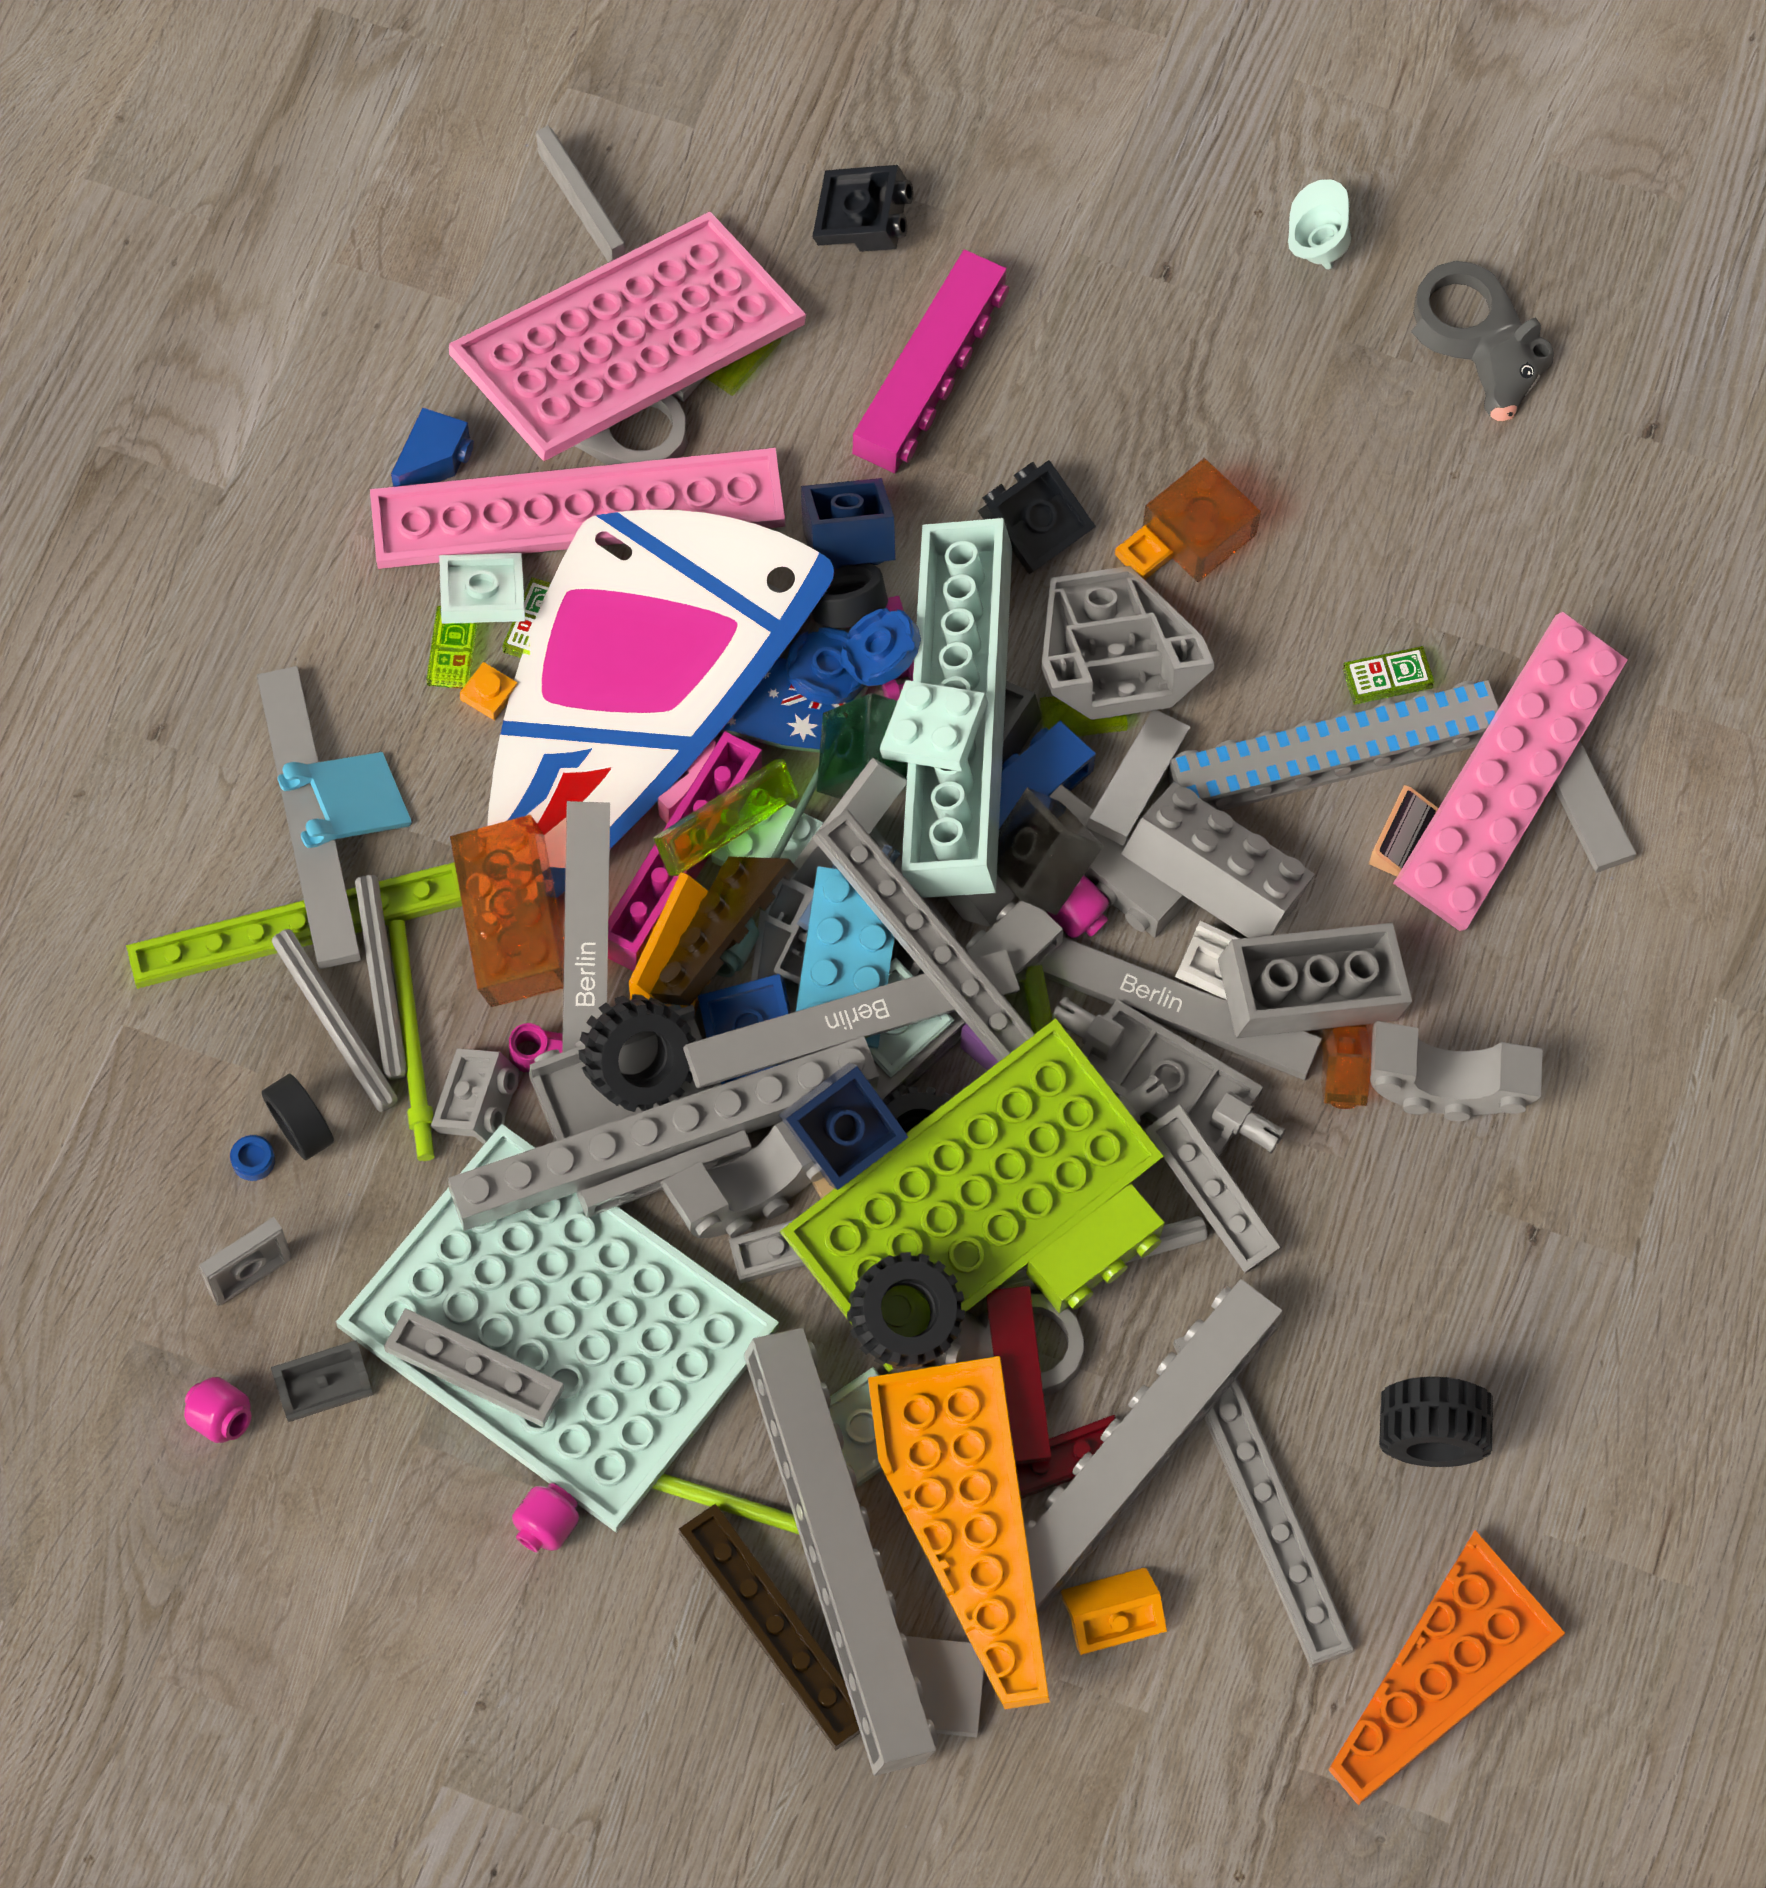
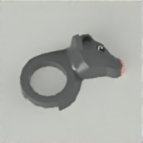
(1504, 351)

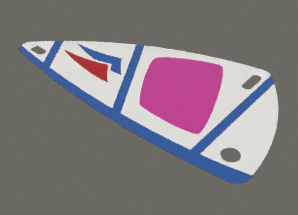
(643, 663)

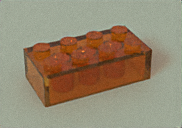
(510, 910)

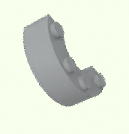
(1453, 1081)
(743, 1190)

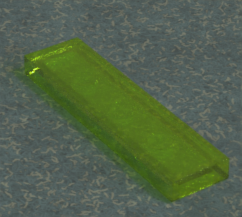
(726, 817)

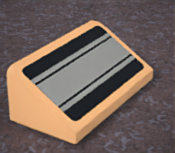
(1402, 831)

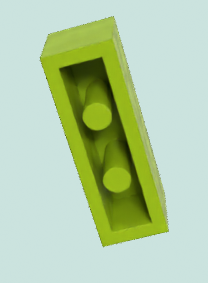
(1096, 1249)

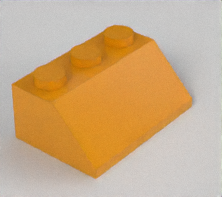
(665, 937)

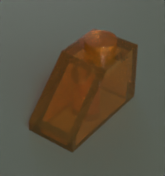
(1346, 1066)

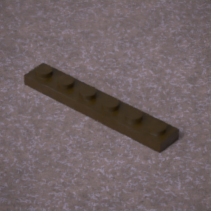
(772, 1624)

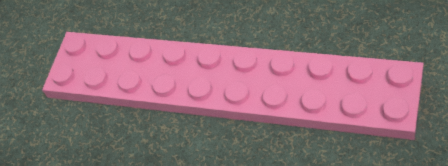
(548, 507)

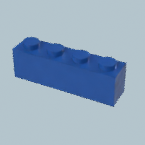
(1051, 760)

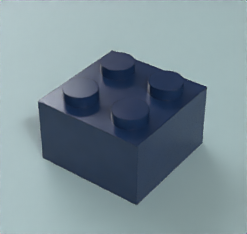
(849, 521)
(843, 1125)

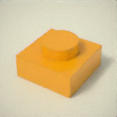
(488, 691)

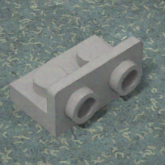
(475, 1094)

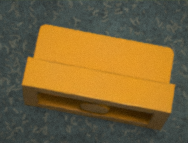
(1114, 1610)

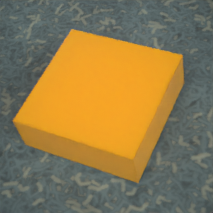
(1144, 552)

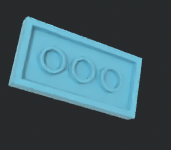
(844, 945)

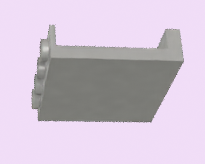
(576, 1106)

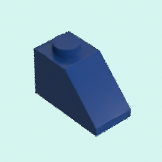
(433, 450)

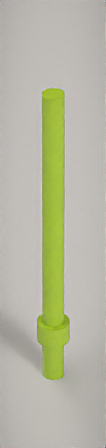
(420, 1113)
(726, 1502)

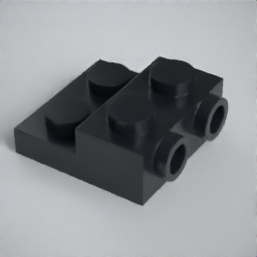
(863, 207)
(1038, 514)

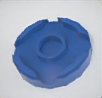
(880, 647)
(817, 667)

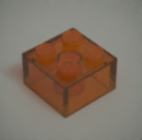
(1202, 519)

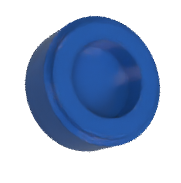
(252, 1158)

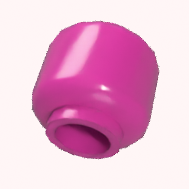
(1082, 910)
(217, 1410)
(545, 1518)

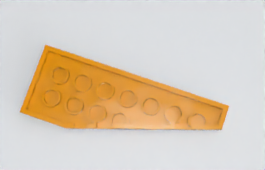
(955, 1474)

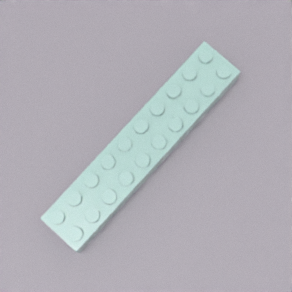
(963, 645)

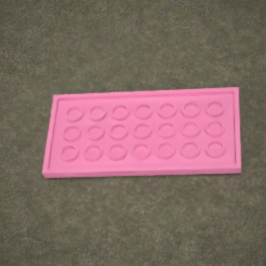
(626, 335)

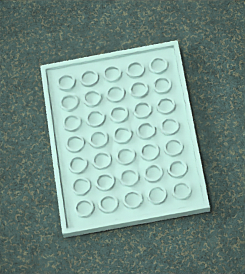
(588, 1301)

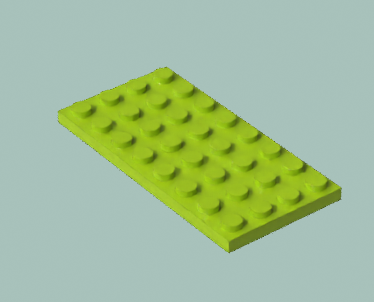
(980, 1181)

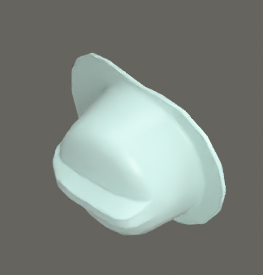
(1320, 223)

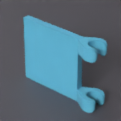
(353, 795)

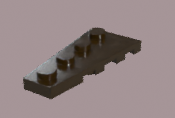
(719, 924)

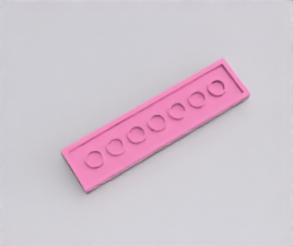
(1510, 772)

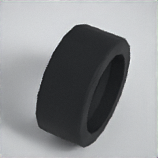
(851, 595)
(297, 1116)

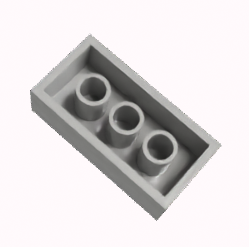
(1217, 863)
(1314, 980)

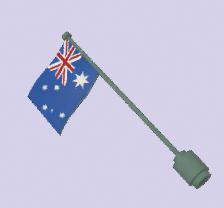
(787, 721)

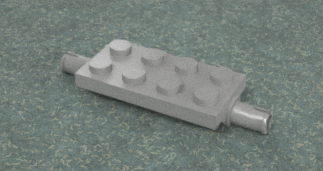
(1132, 1047)

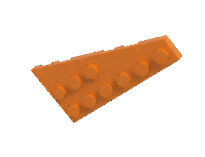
(1459, 1655)

